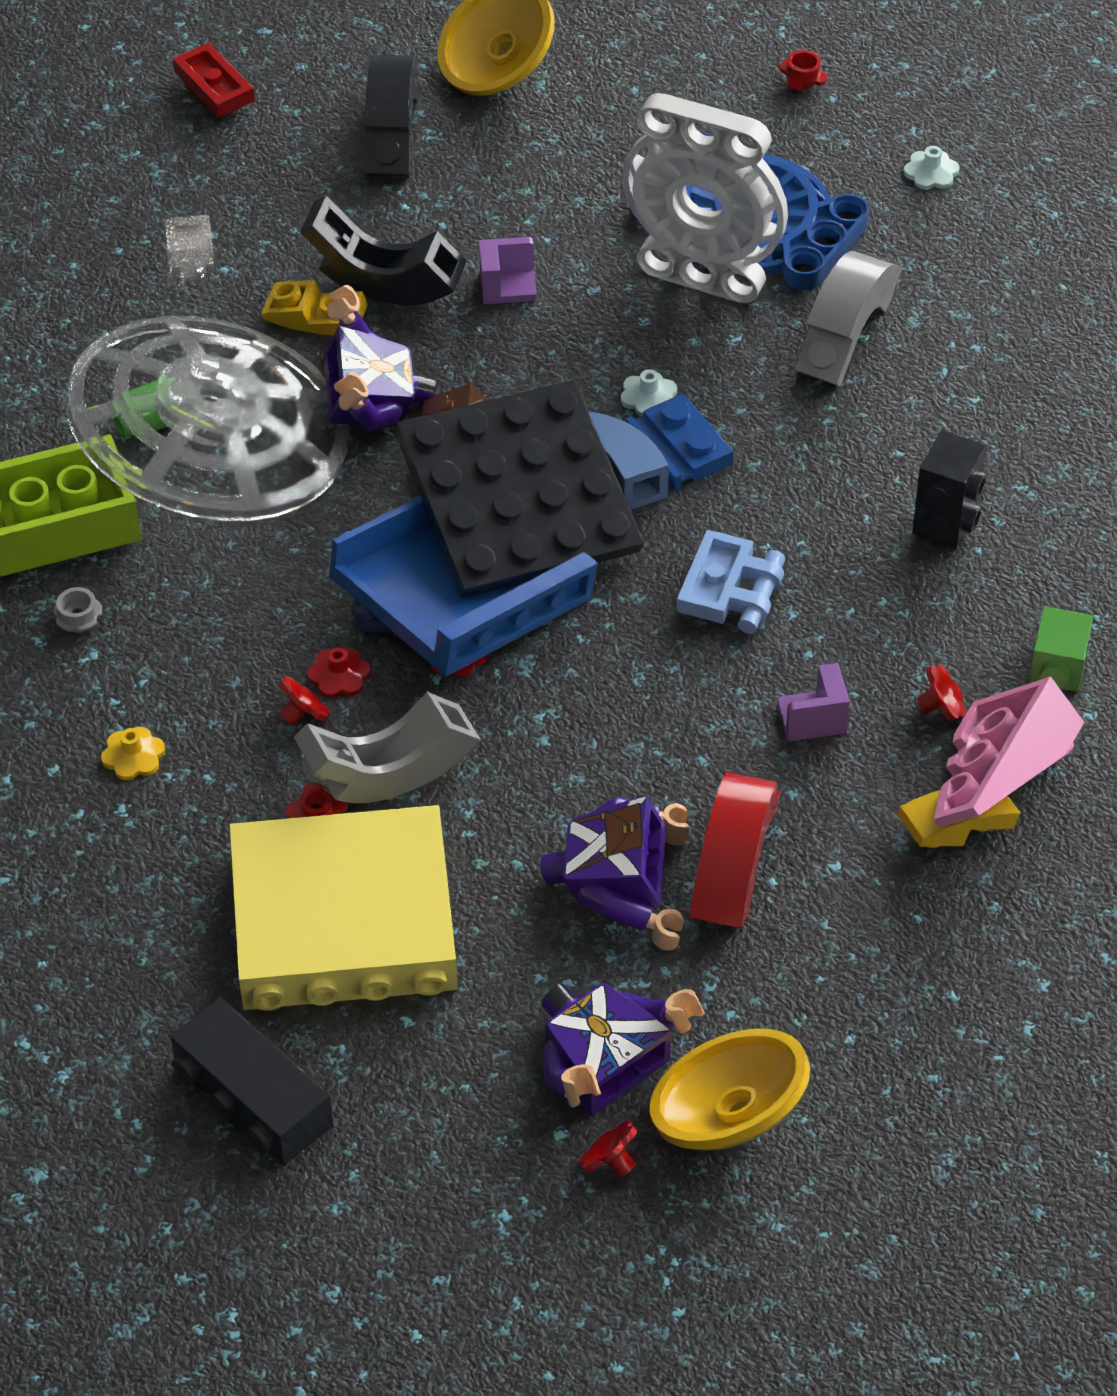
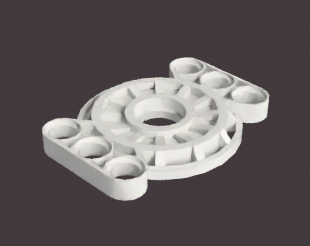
(735, 174)

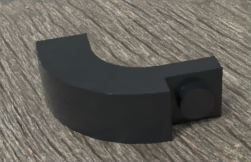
(388, 114)
(382, 270)

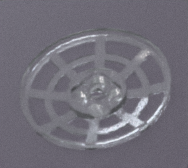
(228, 422)

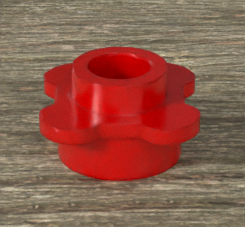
(803, 70)
(312, 797)

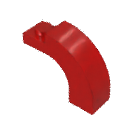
(733, 849)

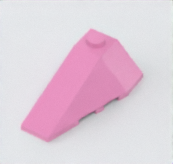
(1004, 746)

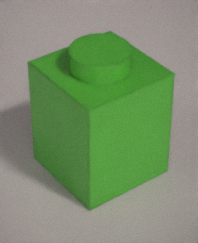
(1061, 647)

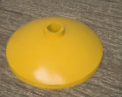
(494, 43)
(730, 1089)

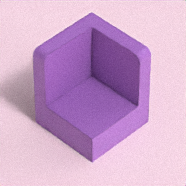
(507, 270)
(817, 712)

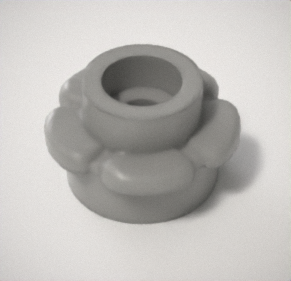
(77, 610)

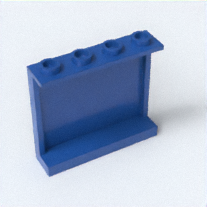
(406, 583)

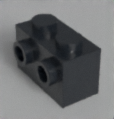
(950, 489)

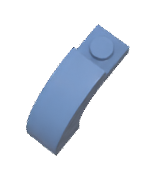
(634, 459)

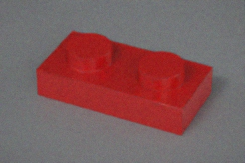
(213, 80)

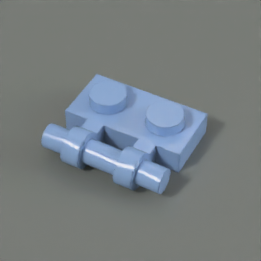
(715, 580)

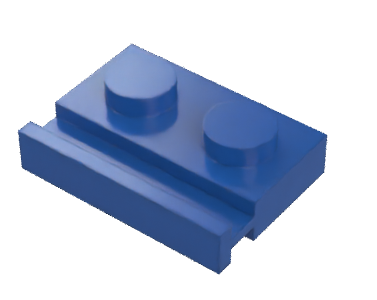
(684, 440)

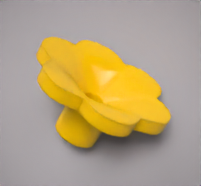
(133, 753)

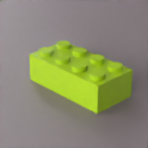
(60, 509)

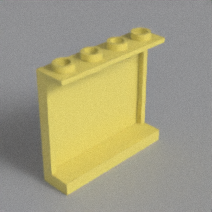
(342, 908)

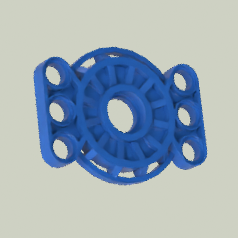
(810, 217)

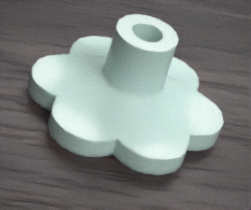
(931, 169)
(646, 391)

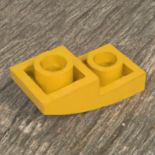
(303, 307)
(920, 813)

